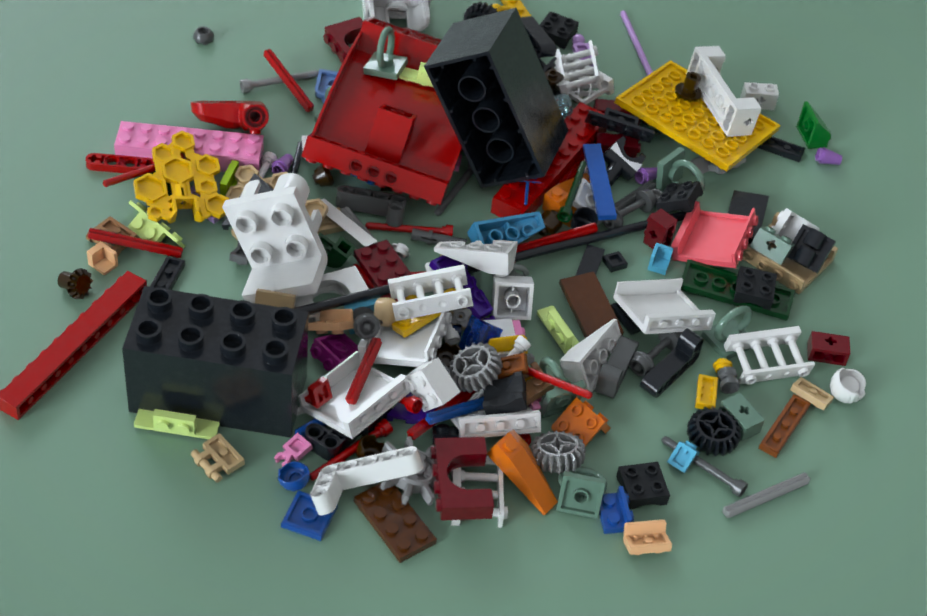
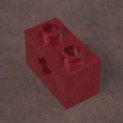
(660, 229)
(828, 348)

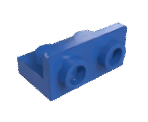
(615, 511)

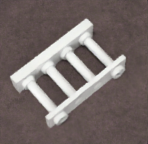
(563, 68)
(428, 282)
(773, 339)
(459, 476)

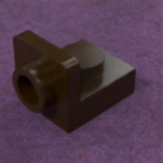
(553, 77)

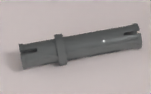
(434, 238)

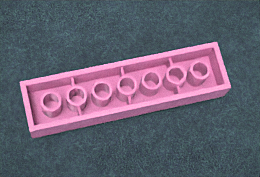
(139, 139)

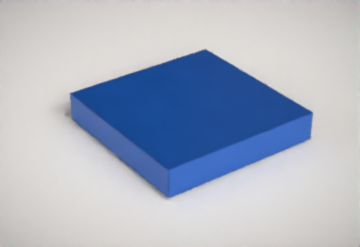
(304, 519)

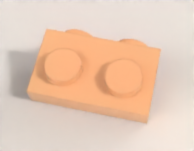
(333, 320)
(646, 537)

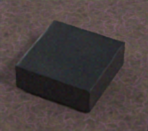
(614, 261)

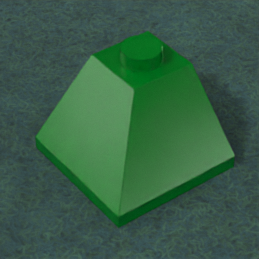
(812, 128)

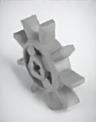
(416, 483)

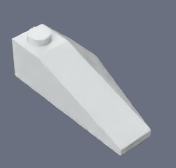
(490, 258)
(590, 354)

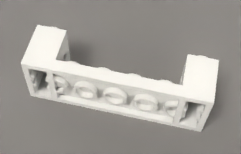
(733, 114)

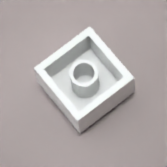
(432, 384)

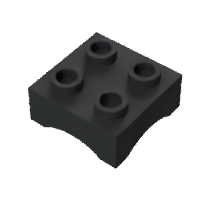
(559, 28)
(679, 196)
(755, 287)
(506, 395)
(643, 484)

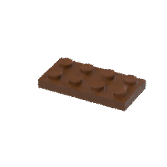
(395, 522)

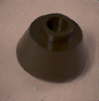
(323, 176)

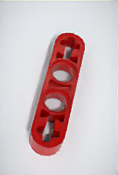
(121, 162)

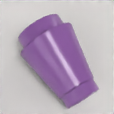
(826, 156)
(282, 164)
(645, 174)

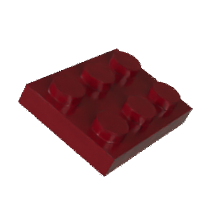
(380, 263)

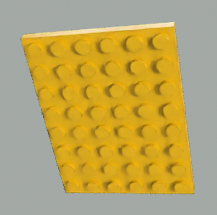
(690, 122)

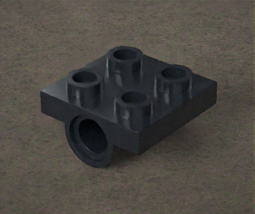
(811, 248)

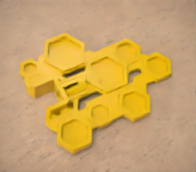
(179, 173)

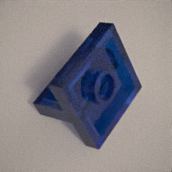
(478, 331)

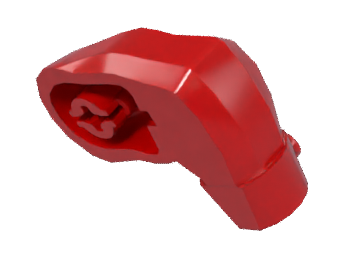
(246, 115)

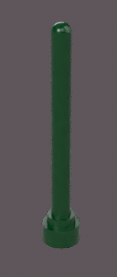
(565, 213)

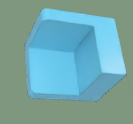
(660, 258)

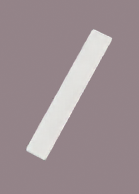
(348, 225)

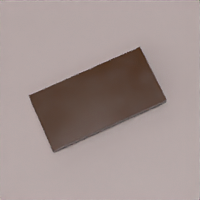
(588, 302)

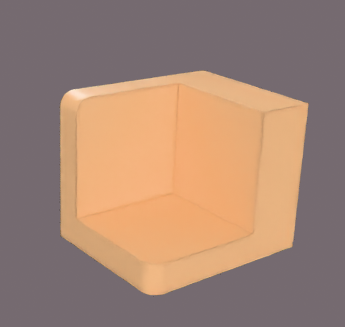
(102, 258)

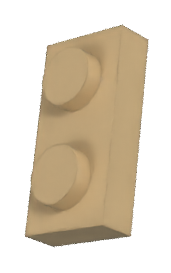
(812, 393)

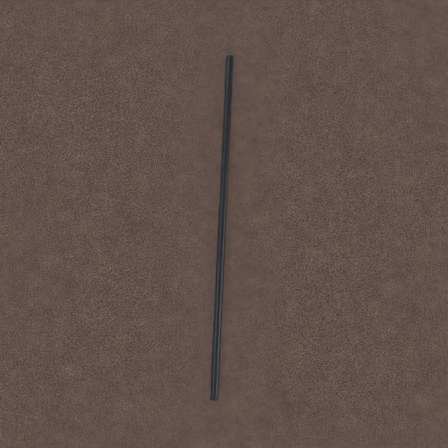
(522, 255)

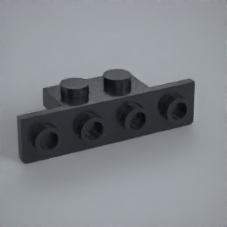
(620, 123)

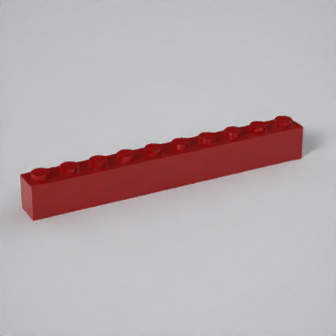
(71, 345)

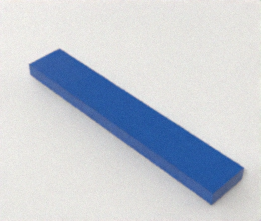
(599, 182)

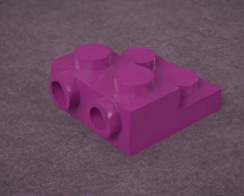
(332, 349)

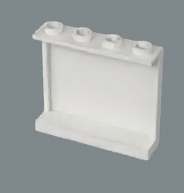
(661, 306)
(412, 350)
(376, 398)

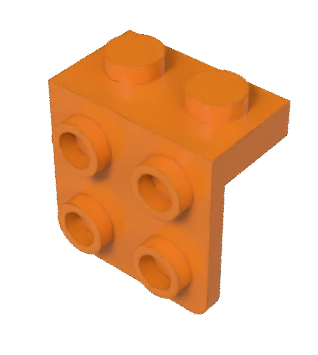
(581, 421)

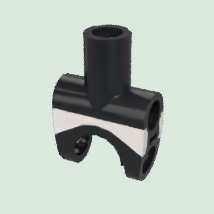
(620, 163)

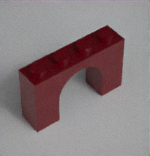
(341, 35)
(631, 145)
(453, 501)

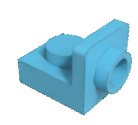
(683, 455)

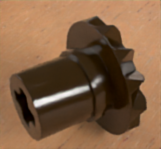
(689, 88)
(76, 283)

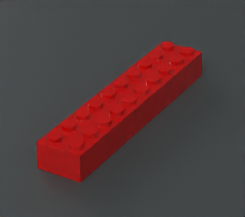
(510, 198)

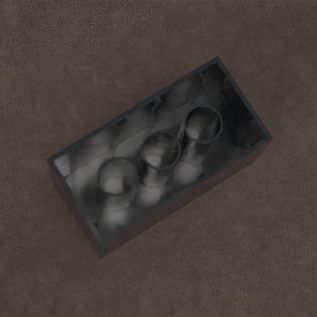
(497, 98)
(217, 360)

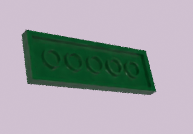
(721, 286)

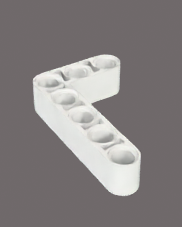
(361, 472)

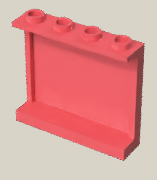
(713, 237)

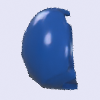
(293, 476)

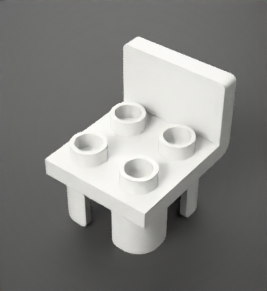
(414, 11)
(278, 237)

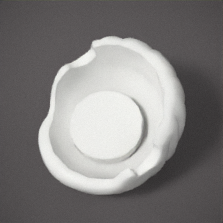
(848, 385)

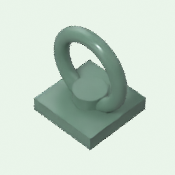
(385, 64)
(671, 169)
(727, 326)
(556, 399)
(581, 492)

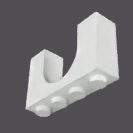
(340, 282)

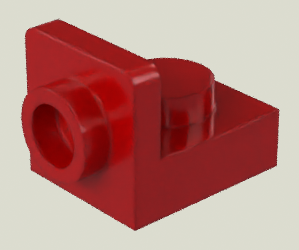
(319, 392)

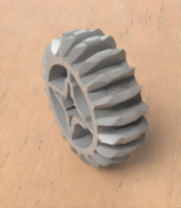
(475, 367)
(558, 452)

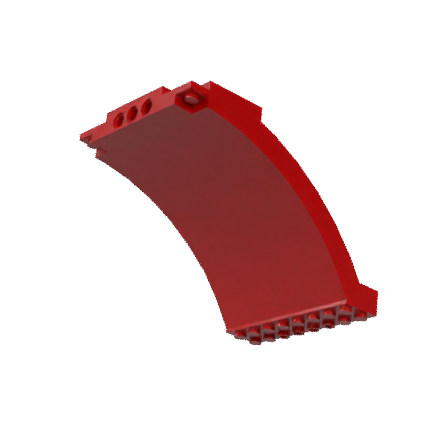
(384, 125)

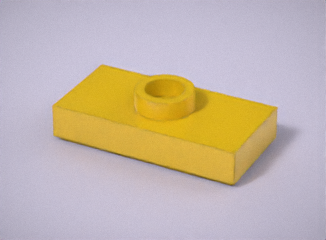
(706, 391)

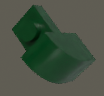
(336, 252)

